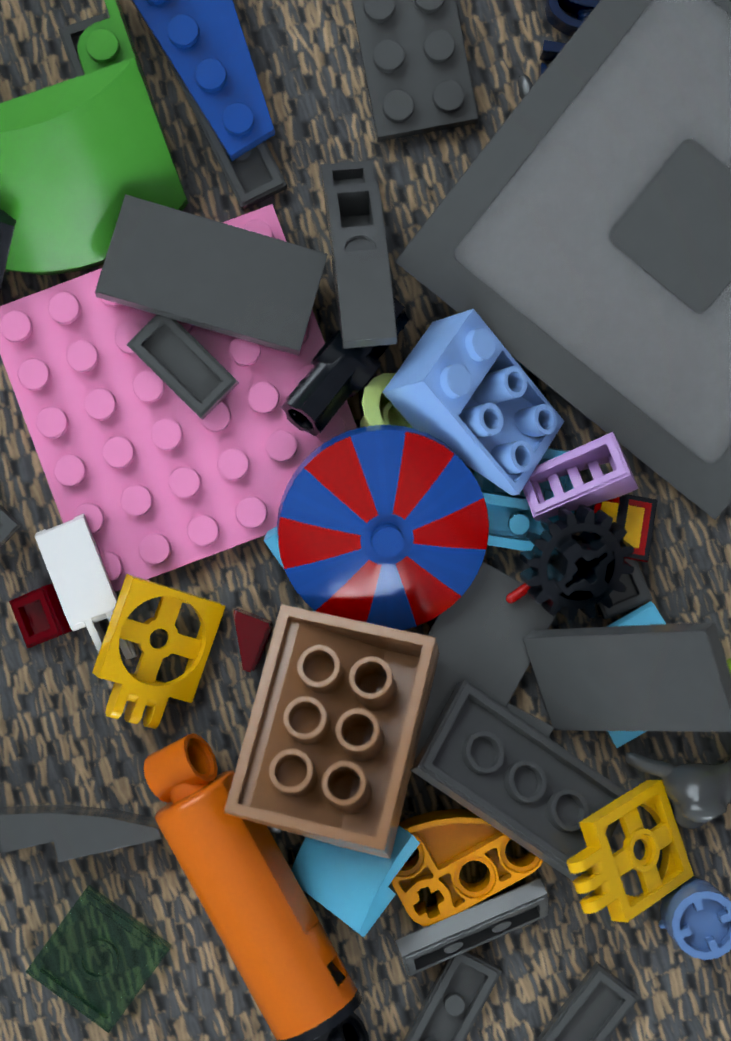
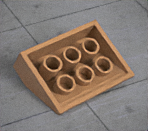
(334, 730)

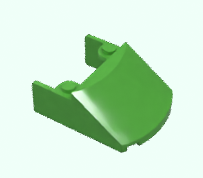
(79, 151)

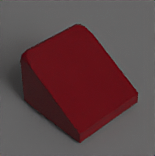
(40, 616)
(252, 637)

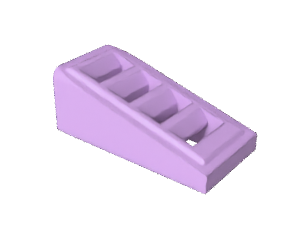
(588, 456)

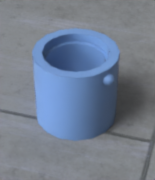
(698, 919)

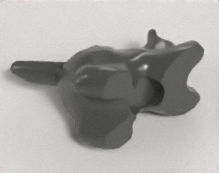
(694, 789)

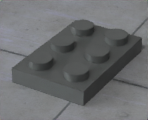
(414, 66)

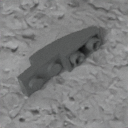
(359, 254)

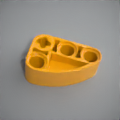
(446, 844)

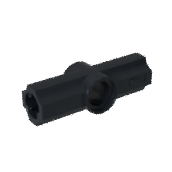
(334, 378)

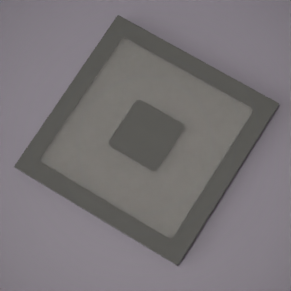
(606, 235)

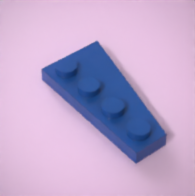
(214, 65)

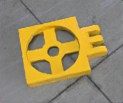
(142, 687)
(606, 869)

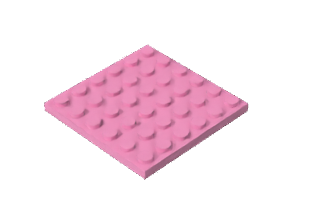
(131, 451)

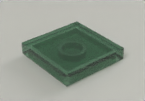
(98, 958)

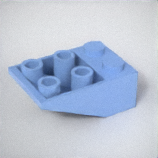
(475, 400)

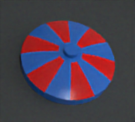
(382, 527)

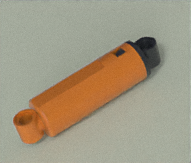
(252, 899)

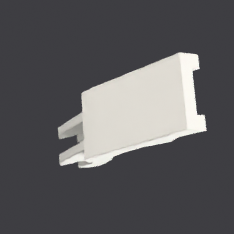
(80, 578)

